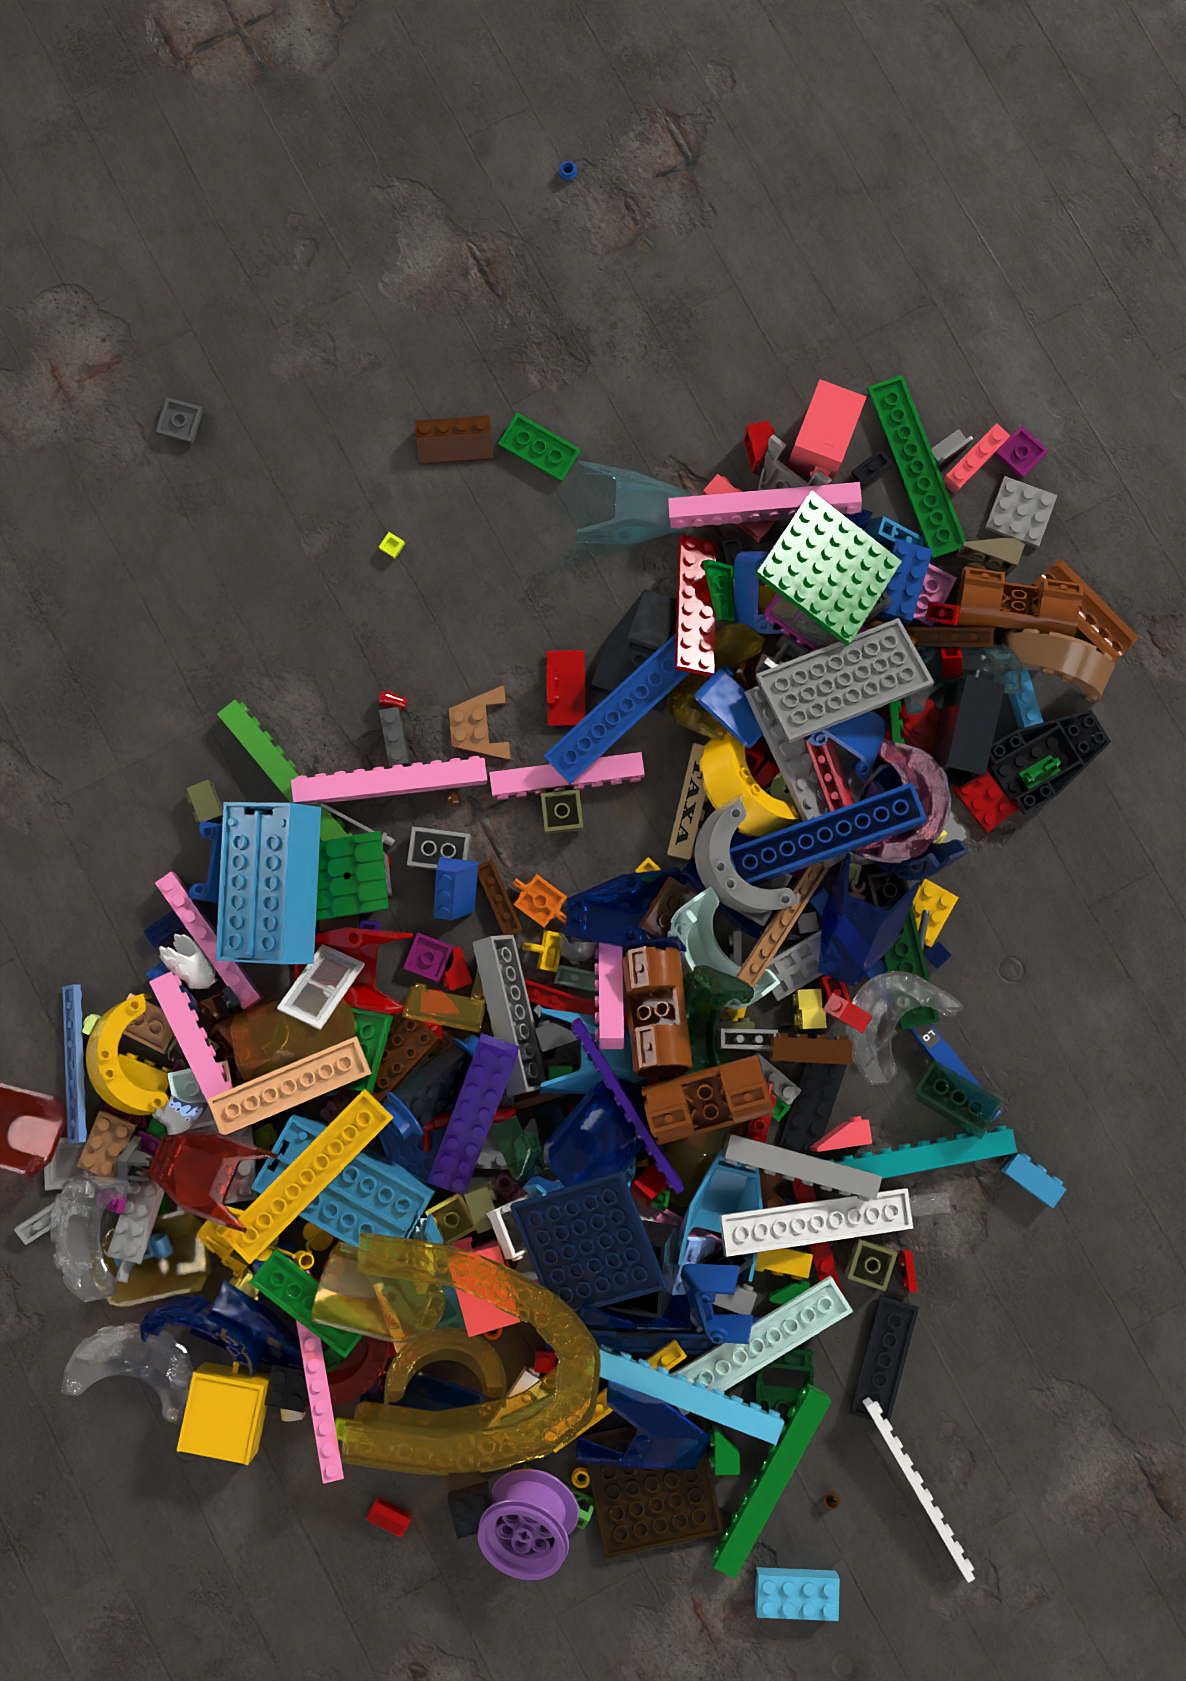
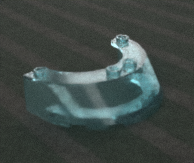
(997, 660)

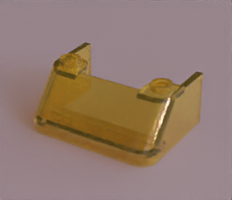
(445, 1008)

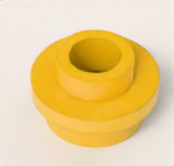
(580, 1483)

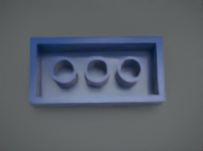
(906, 582)

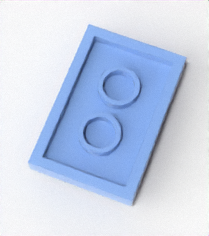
(695, 1250)

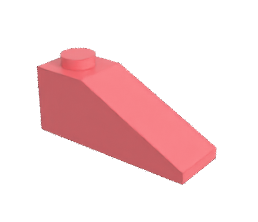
(847, 1134)

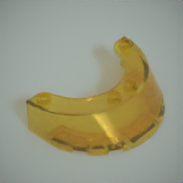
(731, 647)
(446, 1344)

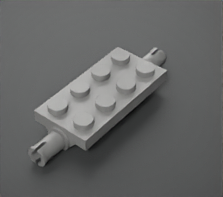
(135, 1225)

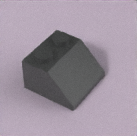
(553, 1035)

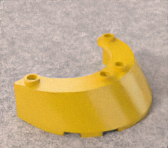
(728, 777)
(104, 1065)

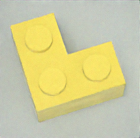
(809, 1009)

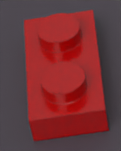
(909, 1278)

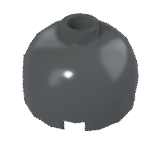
(576, 949)

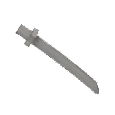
(386, 839)

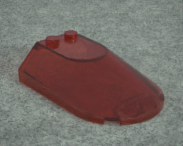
(28, 1129)

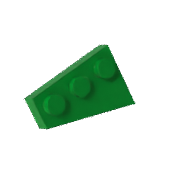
(721, 589)

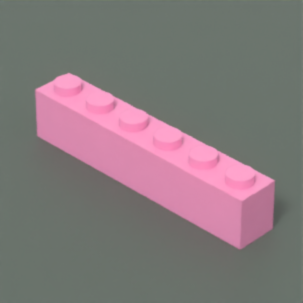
(610, 997)

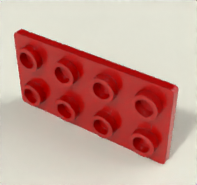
(566, 687)

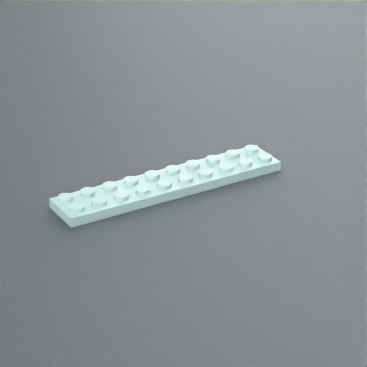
(769, 1337)

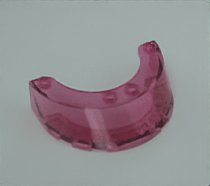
(934, 795)

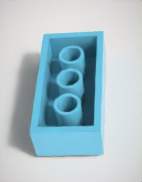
(797, 1594)

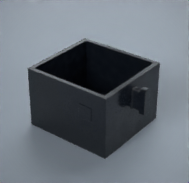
(663, 1241)

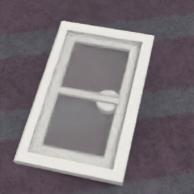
(321, 986)

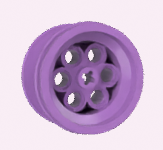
(528, 1524)

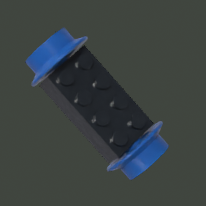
(430, 1089)

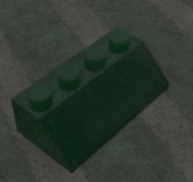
(957, 1099)

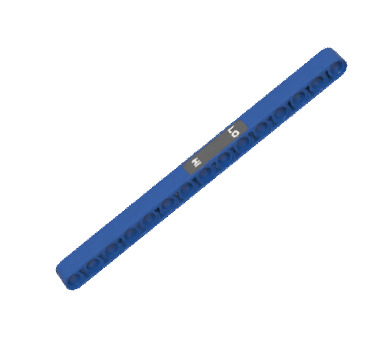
(926, 1034)

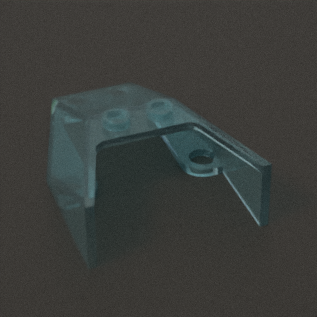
(639, 508)

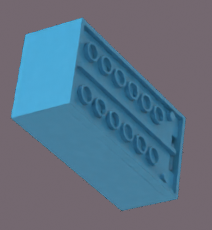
(268, 883)
(363, 1197)

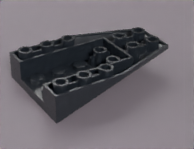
(634, 640)

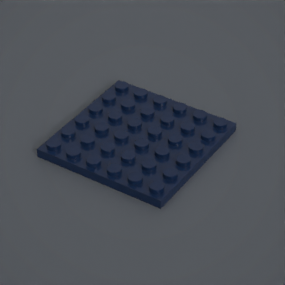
(589, 1243)

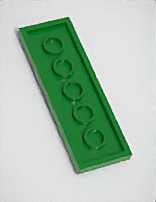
(295, 1293)

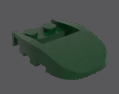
(783, 1398)

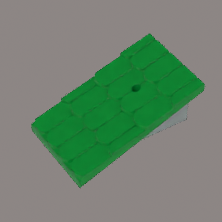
(369, 881)

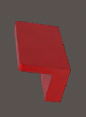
(389, 1517)

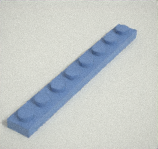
(74, 1064)

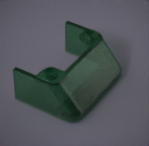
(523, 1151)

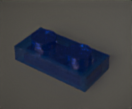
(164, 928)

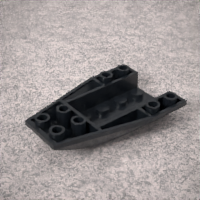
(1071, 739)

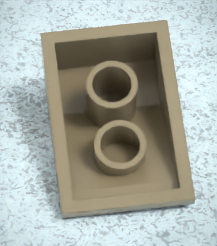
(995, 554)

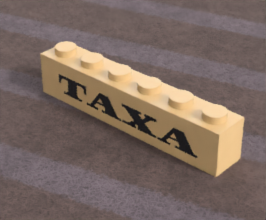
(689, 810)

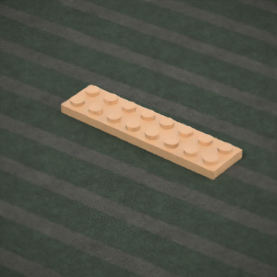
(289, 1086)

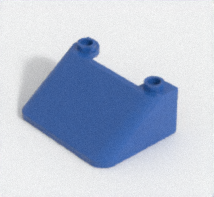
(729, 705)
(859, 736)
(210, 891)

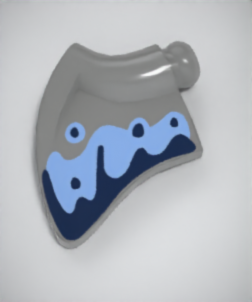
(180, 1114)

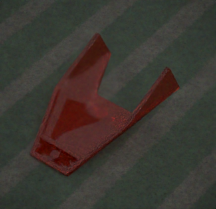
(199, 1172)

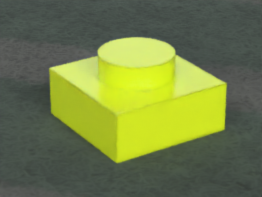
(391, 545)

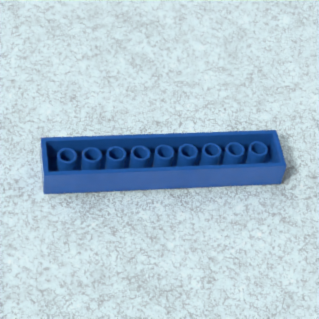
(828, 835)

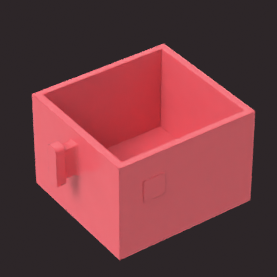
(826, 430)
(478, 1313)

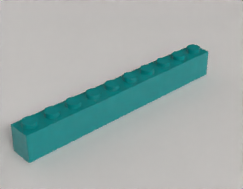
(934, 1154)

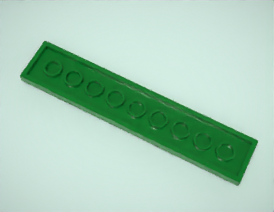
(916, 466)

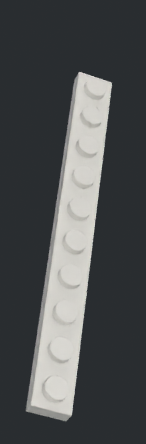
(923, 1495)

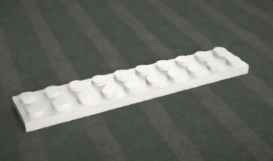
(814, 1222)

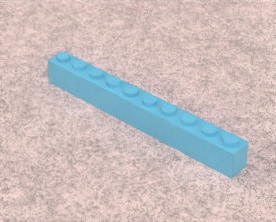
(690, 1396)

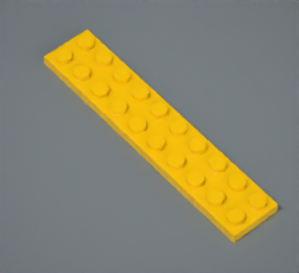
(308, 1175)

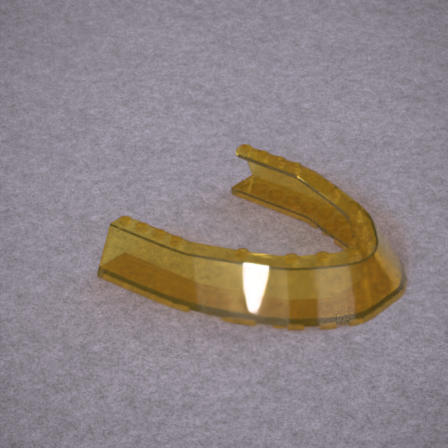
(493, 1432)

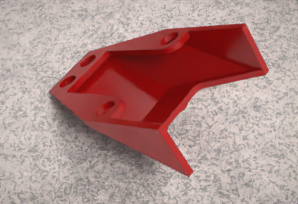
(362, 946)

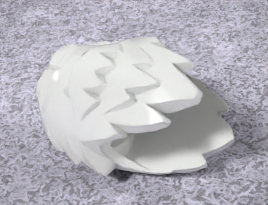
(189, 963)

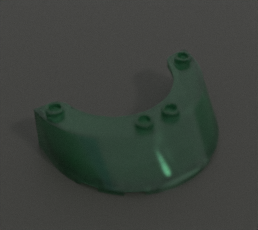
(705, 997)

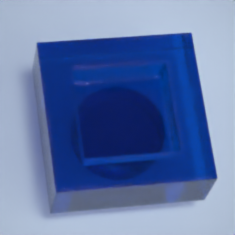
(937, 954)

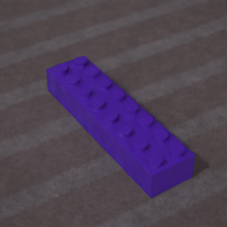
(473, 1114)

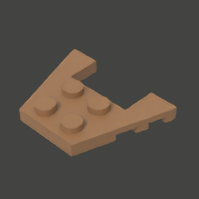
(470, 725)

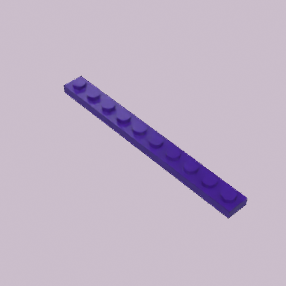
(622, 1098)

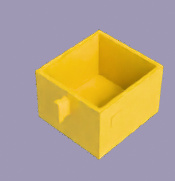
(224, 1413)

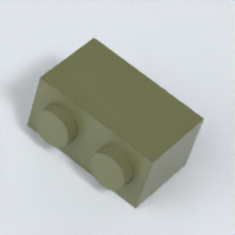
(205, 802)

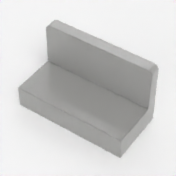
(950, 447)

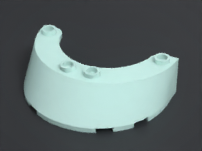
(695, 929)

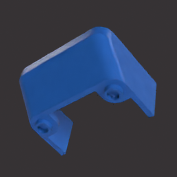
(746, 593)
(701, 1286)

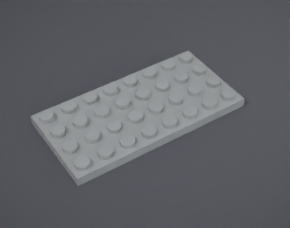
(844, 680)

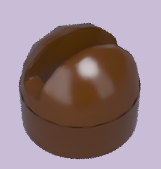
(453, 799)
(831, 1504)

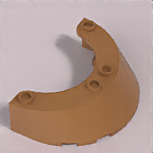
(1063, 657)

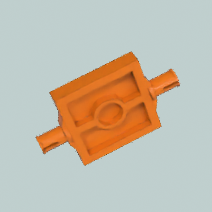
(540, 900)

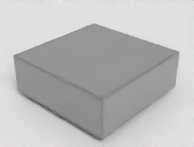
(808, 923)

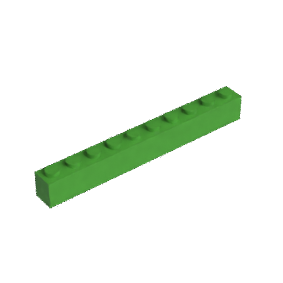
(272, 761)

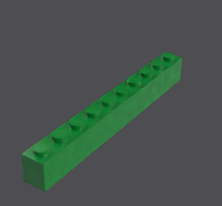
(770, 1481)

